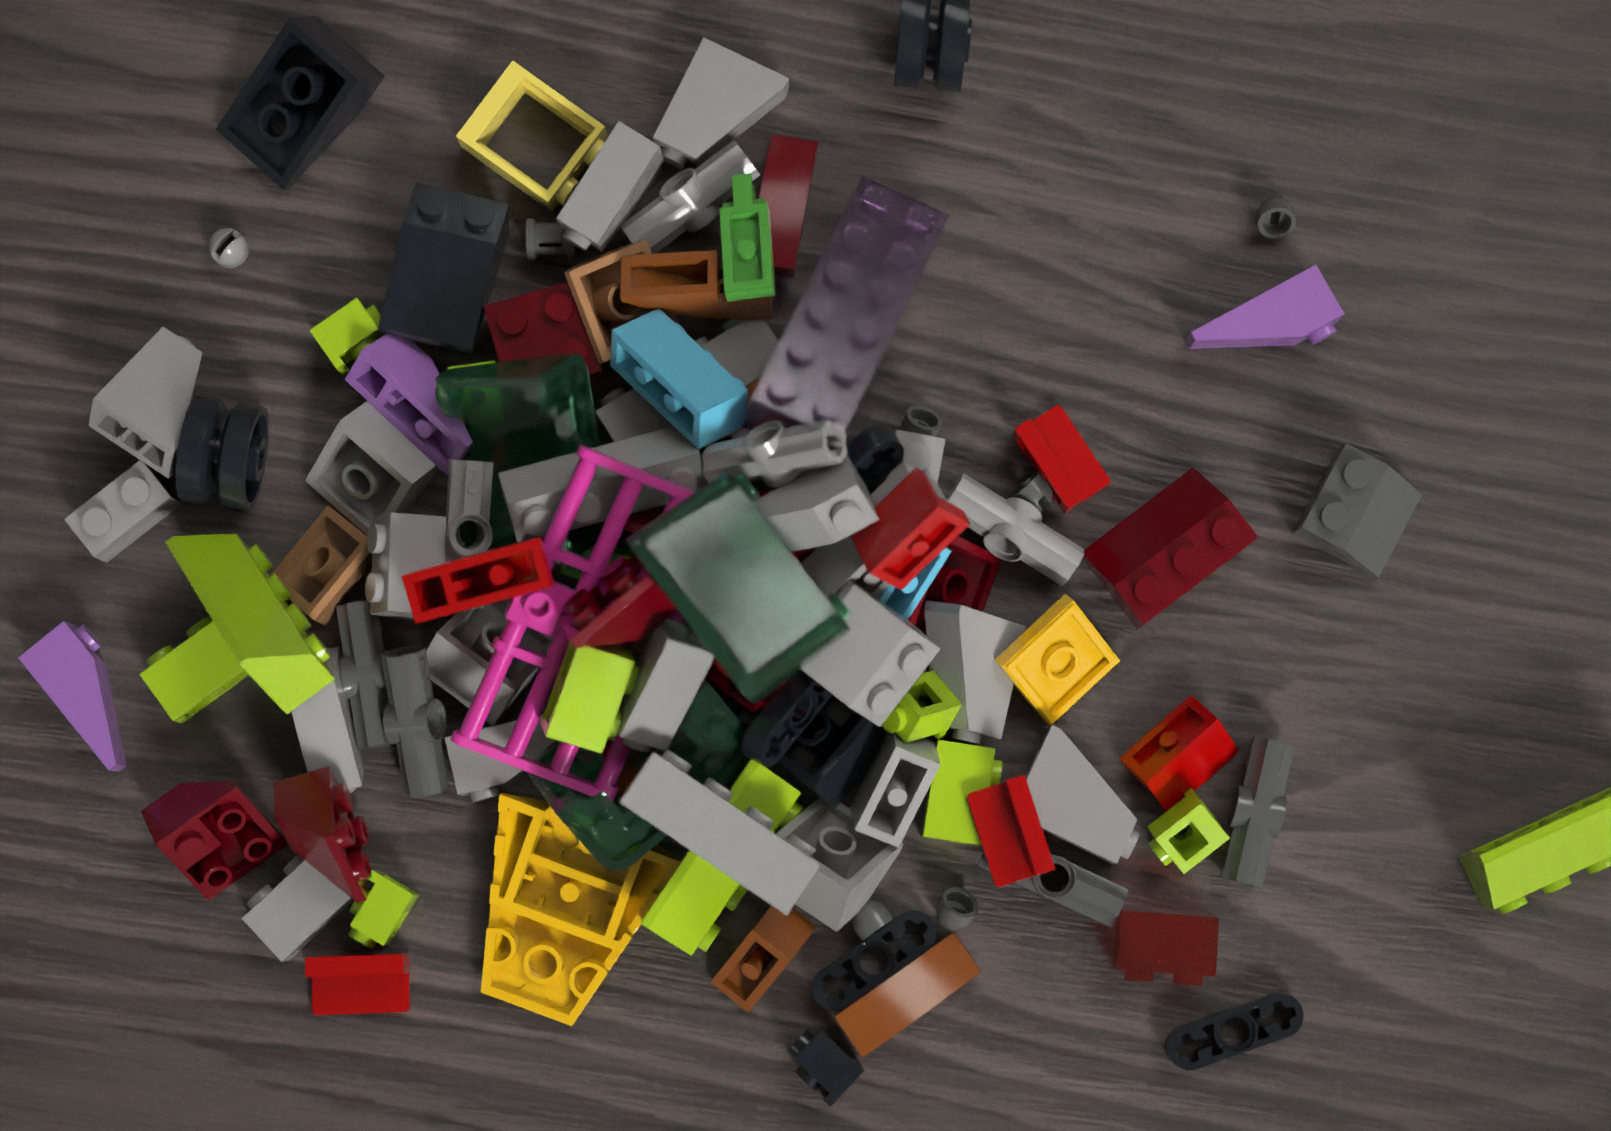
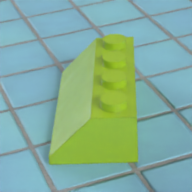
(254, 615)
(1542, 854)
(698, 890)

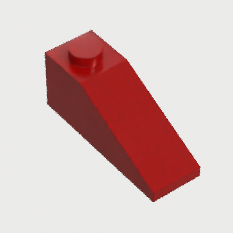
(477, 580)

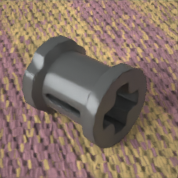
(547, 240)

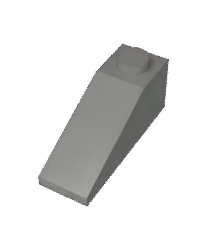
(819, 507)
(482, 775)

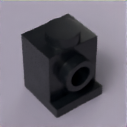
(824, 1064)

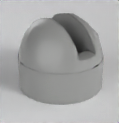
(234, 253)

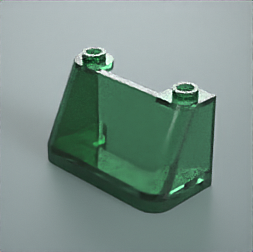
(520, 417)
(740, 585)
(615, 835)

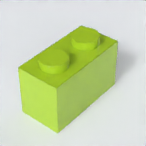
(193, 672)
(589, 694)
(961, 772)

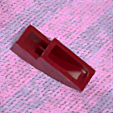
(787, 192)

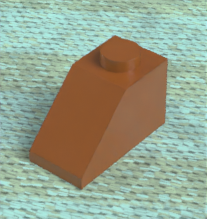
(763, 956)

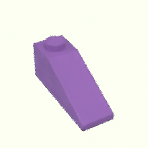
(1279, 317)
(402, 387)
(79, 685)

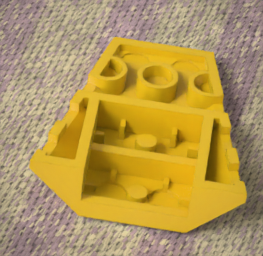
(558, 911)

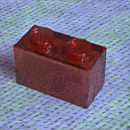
(1166, 945)

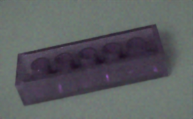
(849, 310)

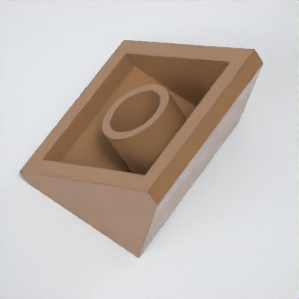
(597, 295)
(325, 565)

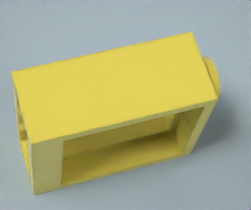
(496, 108)

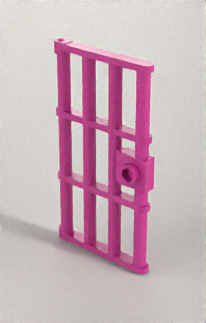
(541, 612)

